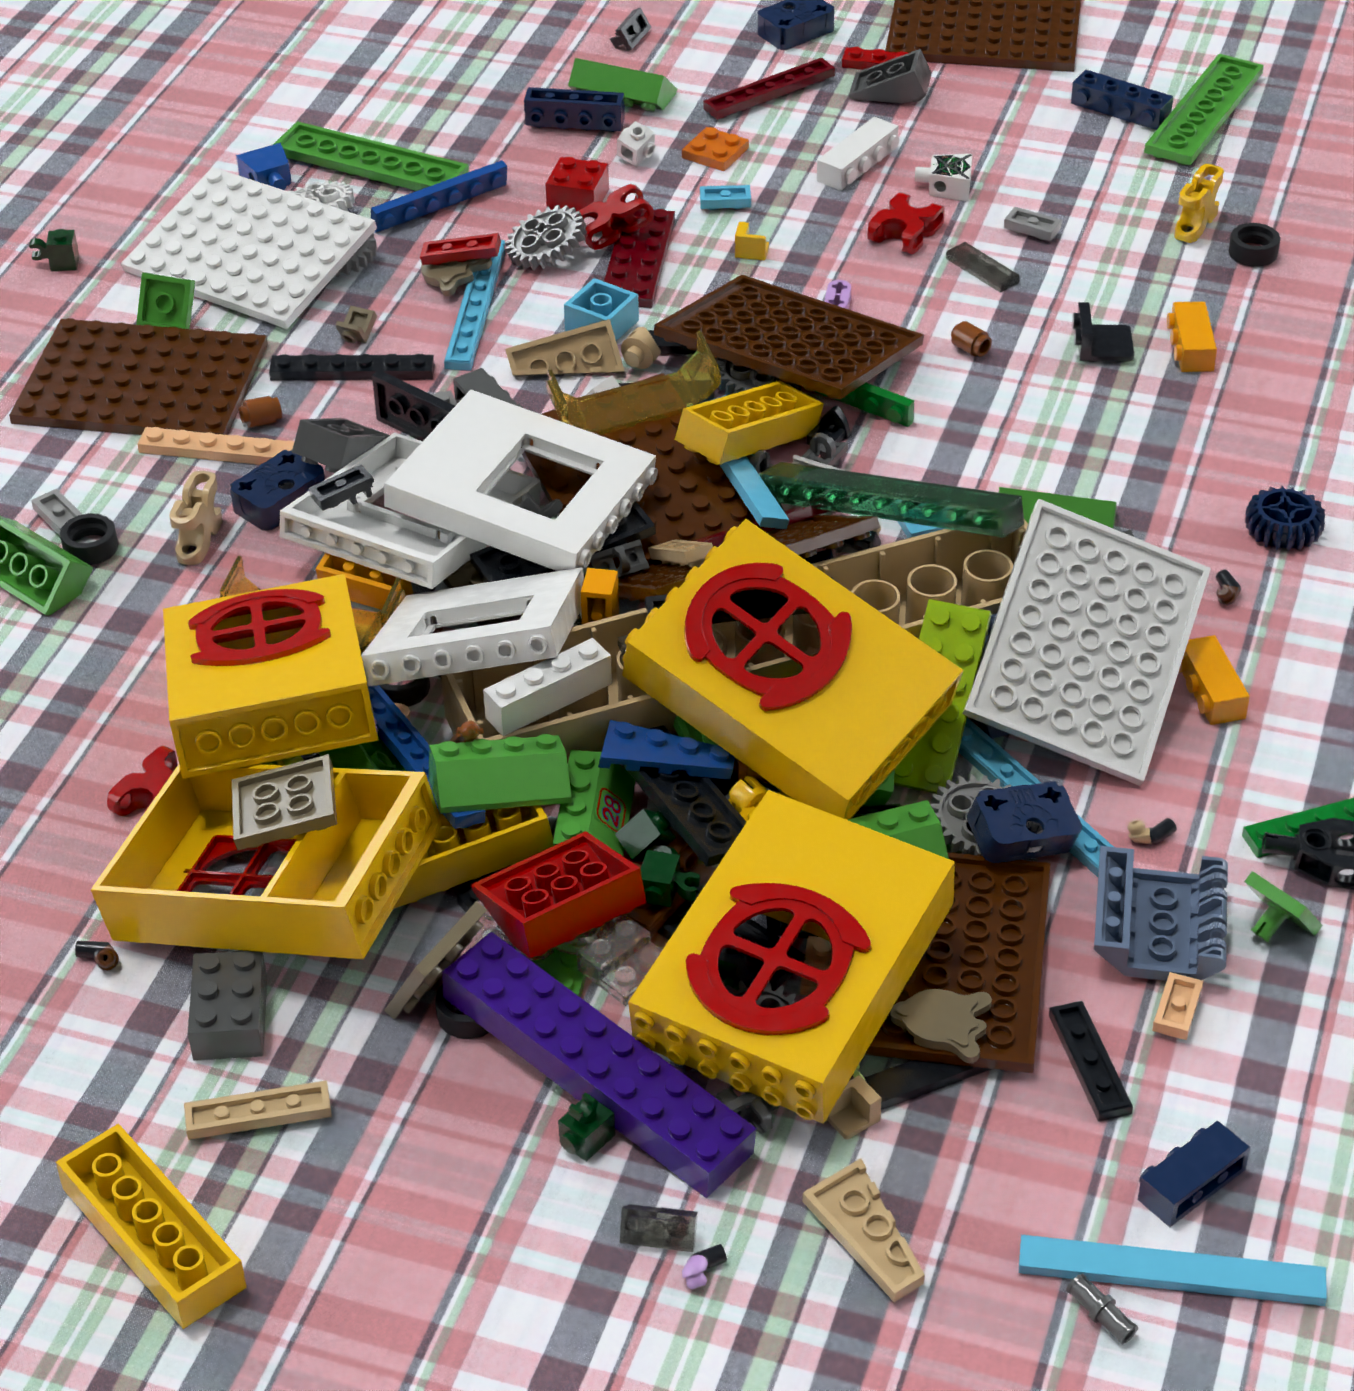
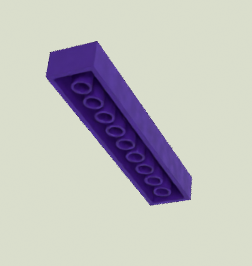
(593, 1055)

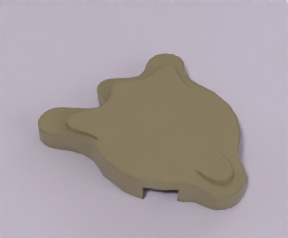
(453, 274)
(944, 1020)

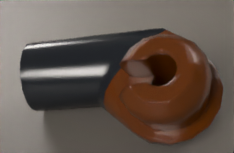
(1230, 587)
(101, 952)

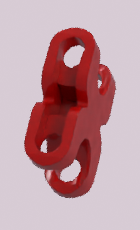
(616, 216)
(906, 223)
(140, 789)

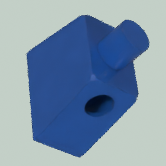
(266, 166)

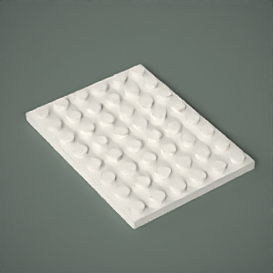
(251, 246)
(1087, 642)

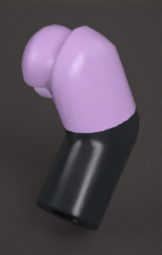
(700, 1262)

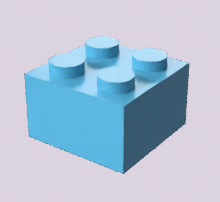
(601, 302)

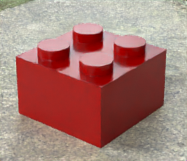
(576, 183)

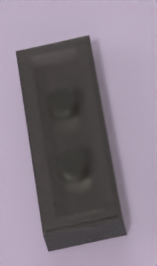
(982, 267)

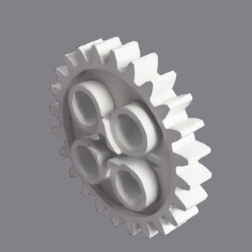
(332, 194)

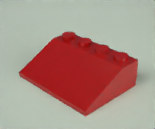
(561, 893)

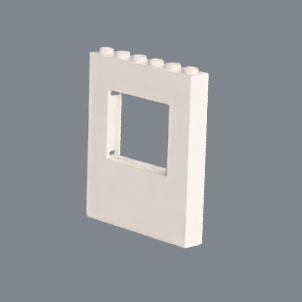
(475, 447)
(387, 538)
(410, 651)

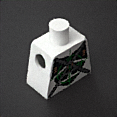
(947, 176)

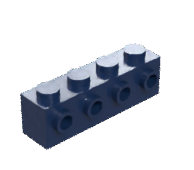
(1121, 99)
(574, 109)

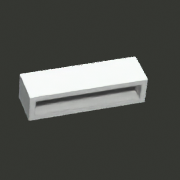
(857, 153)
(547, 686)

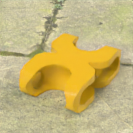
(1198, 203)

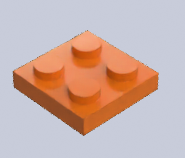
(715, 148)

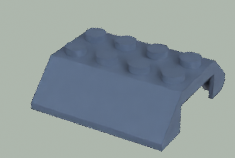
(1161, 919)

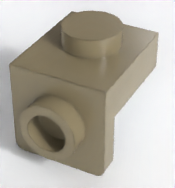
(357, 325)

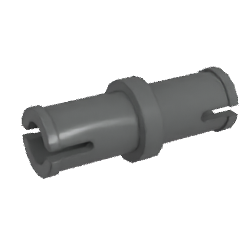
(1102, 1308)

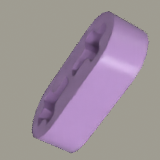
(833, 296)

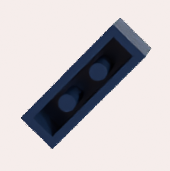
(1193, 1173)

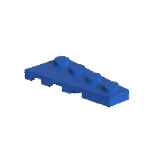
(667, 752)

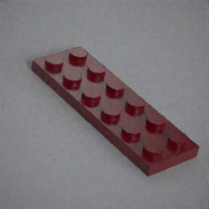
(640, 257)

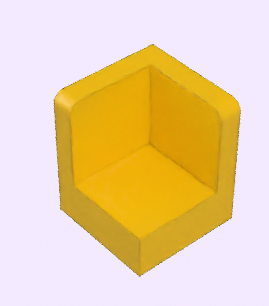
(748, 245)

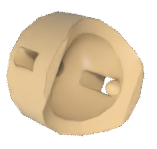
(640, 349)

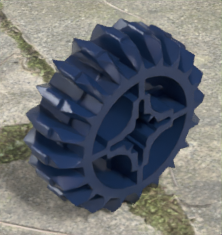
(1285, 518)

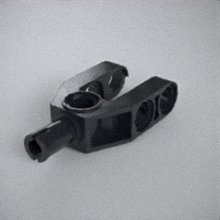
(1312, 850)

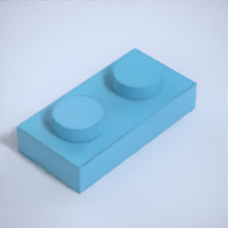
(725, 197)

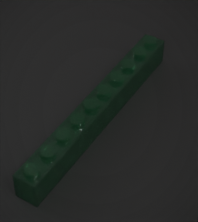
(895, 499)

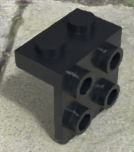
(1100, 341)

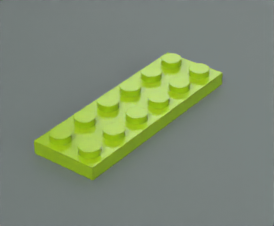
(959, 636)

